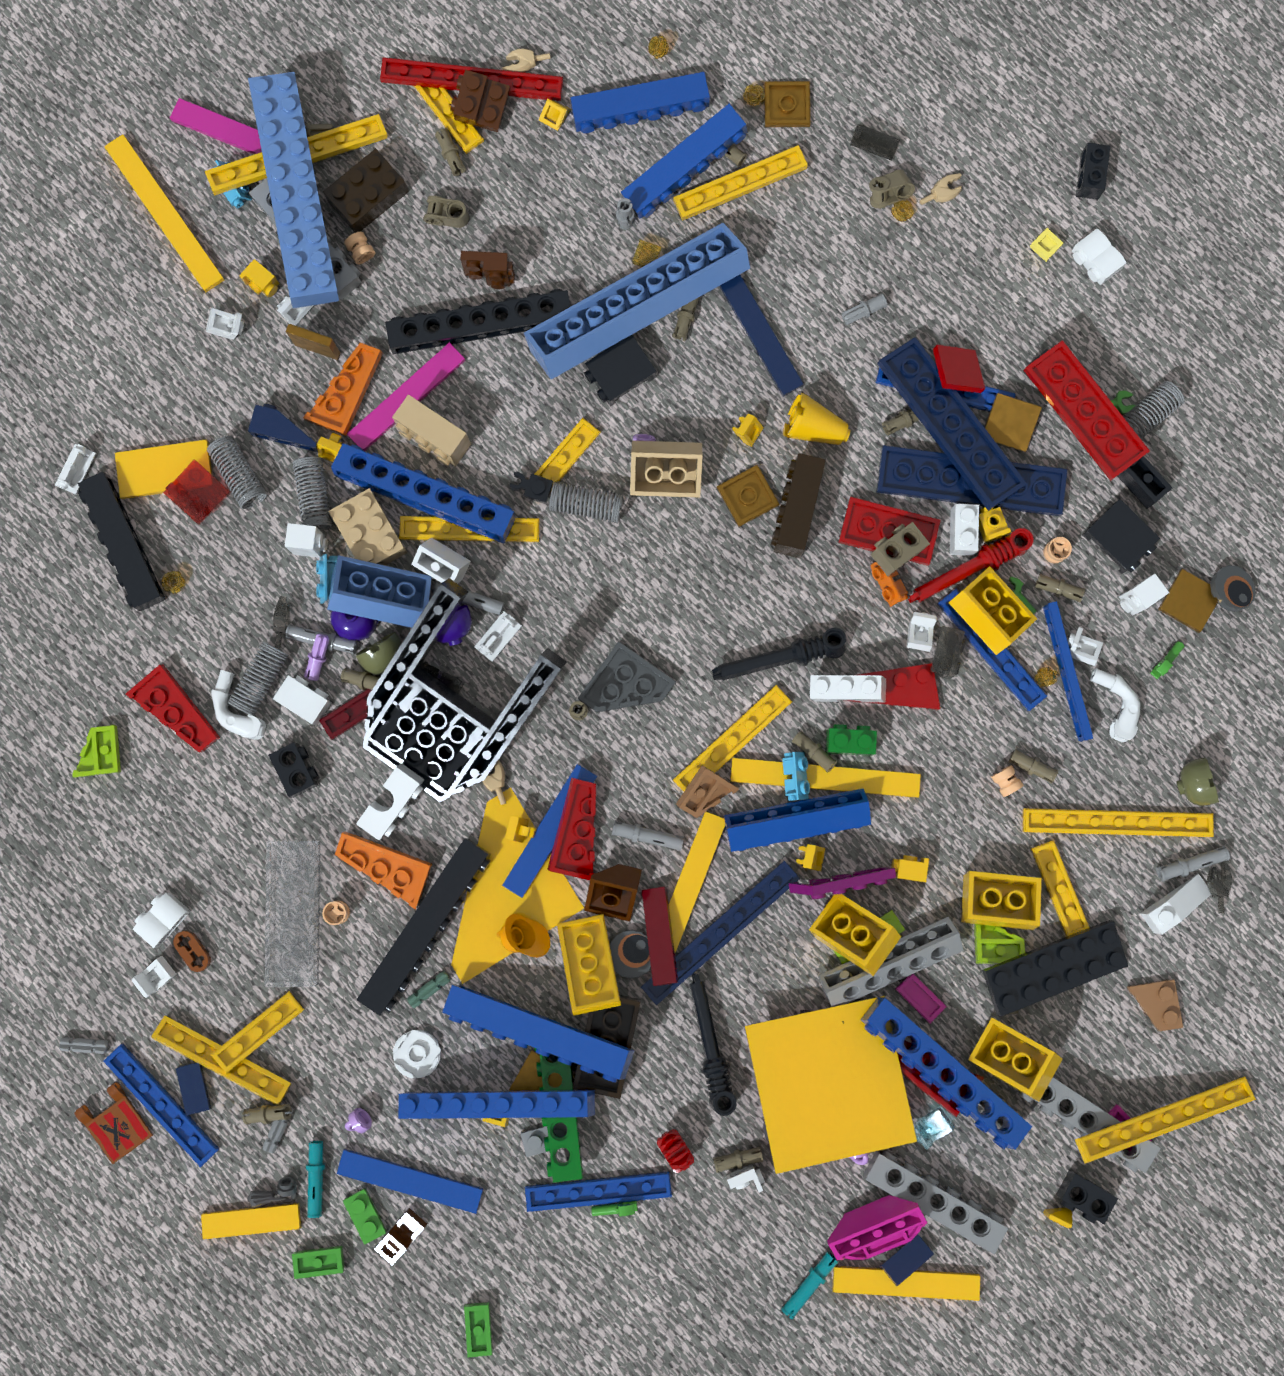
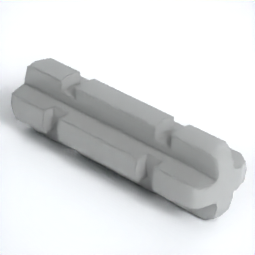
(84, 1045)
(275, 1135)

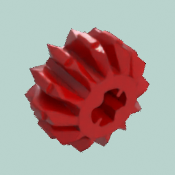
(675, 1151)

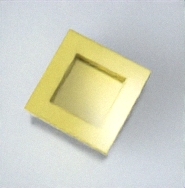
(1046, 244)

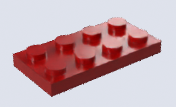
(870, 522)

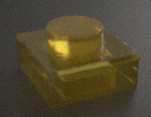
(646, 253)

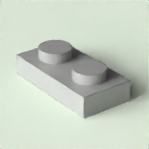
(534, 1139)

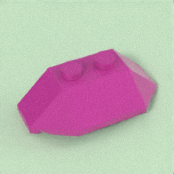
(876, 1228)

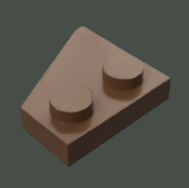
(704, 792)
(1160, 1003)

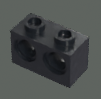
(1093, 171)
(289, 773)
(1087, 1195)

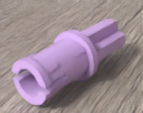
(317, 657)

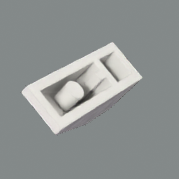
(1176, 905)

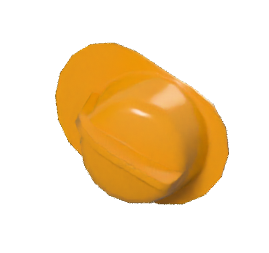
(524, 936)

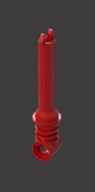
(989, 555)

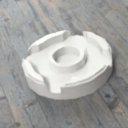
(416, 1046)

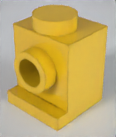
(259, 279)
(992, 532)
(910, 869)

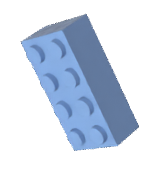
(378, 591)

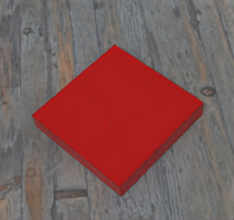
(958, 369)

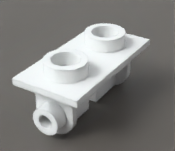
(75, 468)
(498, 636)

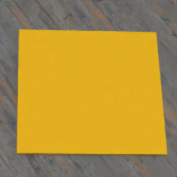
(489, 904)
(828, 1087)

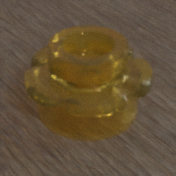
(658, 46)
(754, 100)
(898, 214)
(169, 577)
(1046, 677)

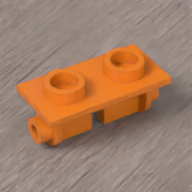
(892, 590)

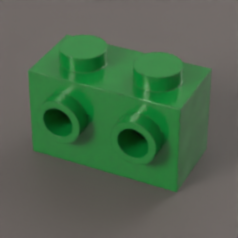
(850, 741)

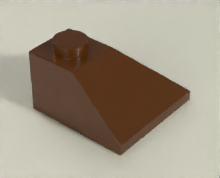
(613, 892)

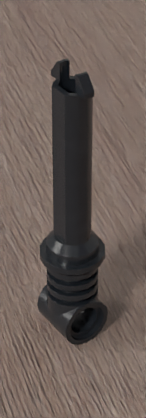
(800, 652)
(714, 1065)

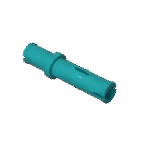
(315, 1179)
(810, 1284)

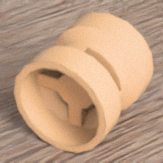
(358, 246)
(1058, 546)
(1007, 781)
(333, 915)

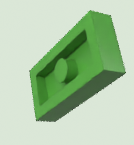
(364, 1216)
(318, 1262)
(478, 1329)

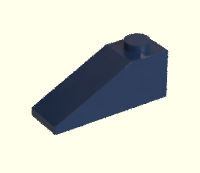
(274, 426)

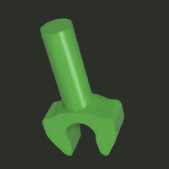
(1117, 402)
(1017, 583)
(1165, 664)
(621, 1209)

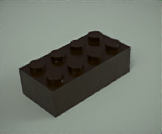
(800, 501)
(615, 1025)

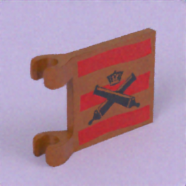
(118, 1127)

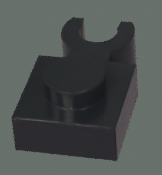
(535, 488)

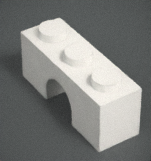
(847, 687)
(379, 819)

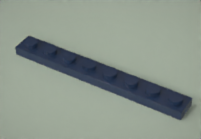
(725, 928)

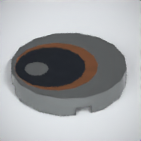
(1233, 588)
(630, 954)

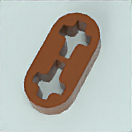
(186, 953)

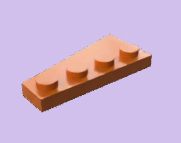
(342, 399)
(392, 869)

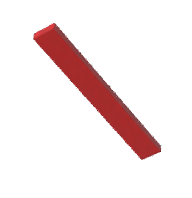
(446, 76)

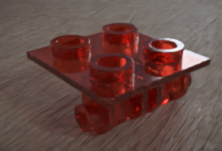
(196, 491)

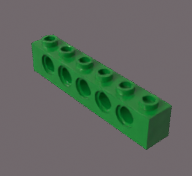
(557, 1169)

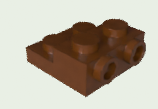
(480, 101)
(491, 265)

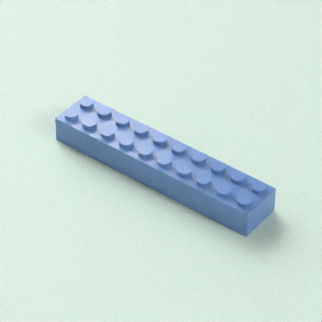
(293, 190)
(637, 300)

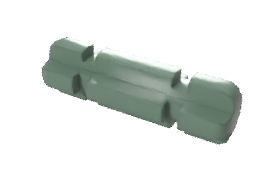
(428, 989)

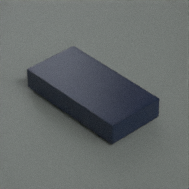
(193, 1088)
(907, 1260)

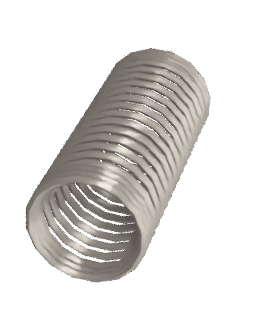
(1165, 385)
(300, 465)
(259, 491)
(557, 491)
(239, 702)

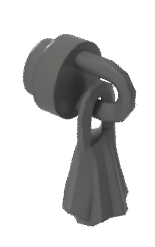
(286, 1187)

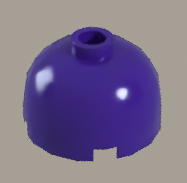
(352, 626)
(457, 627)

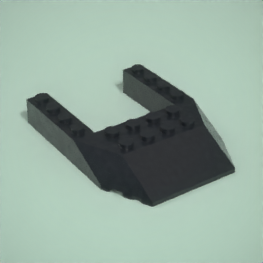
(431, 726)

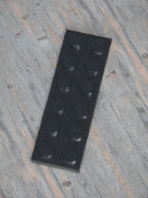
(1055, 968)

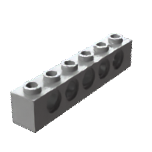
(347, 278)
(907, 957)
(1139, 1157)
(987, 1237)

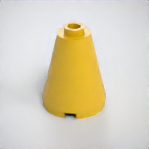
(814, 423)

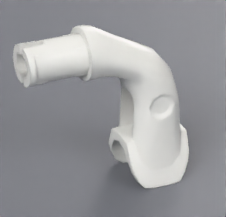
(1125, 725)
(247, 727)

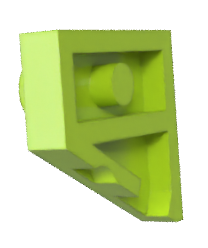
(100, 753)
(996, 945)

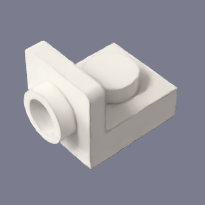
(741, 1178)

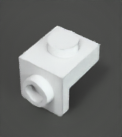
(224, 324)
(921, 631)
(1084, 648)
(154, 977)

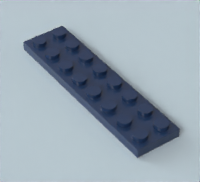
(952, 424)
(935, 478)

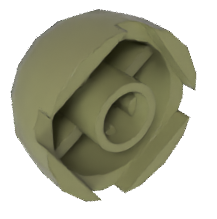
(378, 655)
(1198, 783)

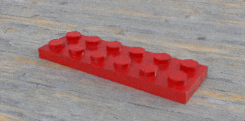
(1086, 410)

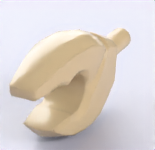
(526, 59)
(941, 191)
(496, 781)

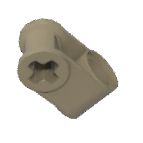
(891, 188)
(441, 212)

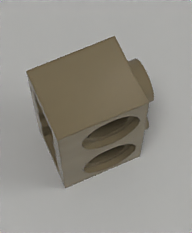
(901, 550)

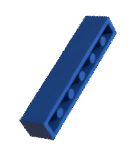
(640, 102)
(685, 161)
(797, 820)

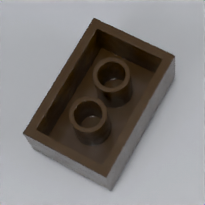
(366, 191)

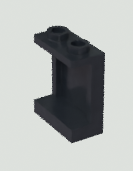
(619, 370)
(1122, 536)

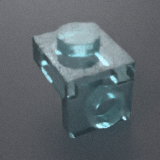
(932, 1127)

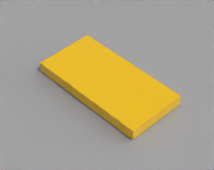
(154, 468)
(588, 964)

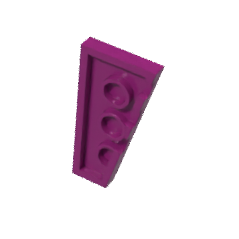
(819, 887)

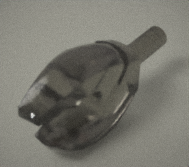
(281, 619)
(1220, 888)

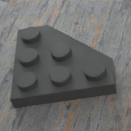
(625, 682)

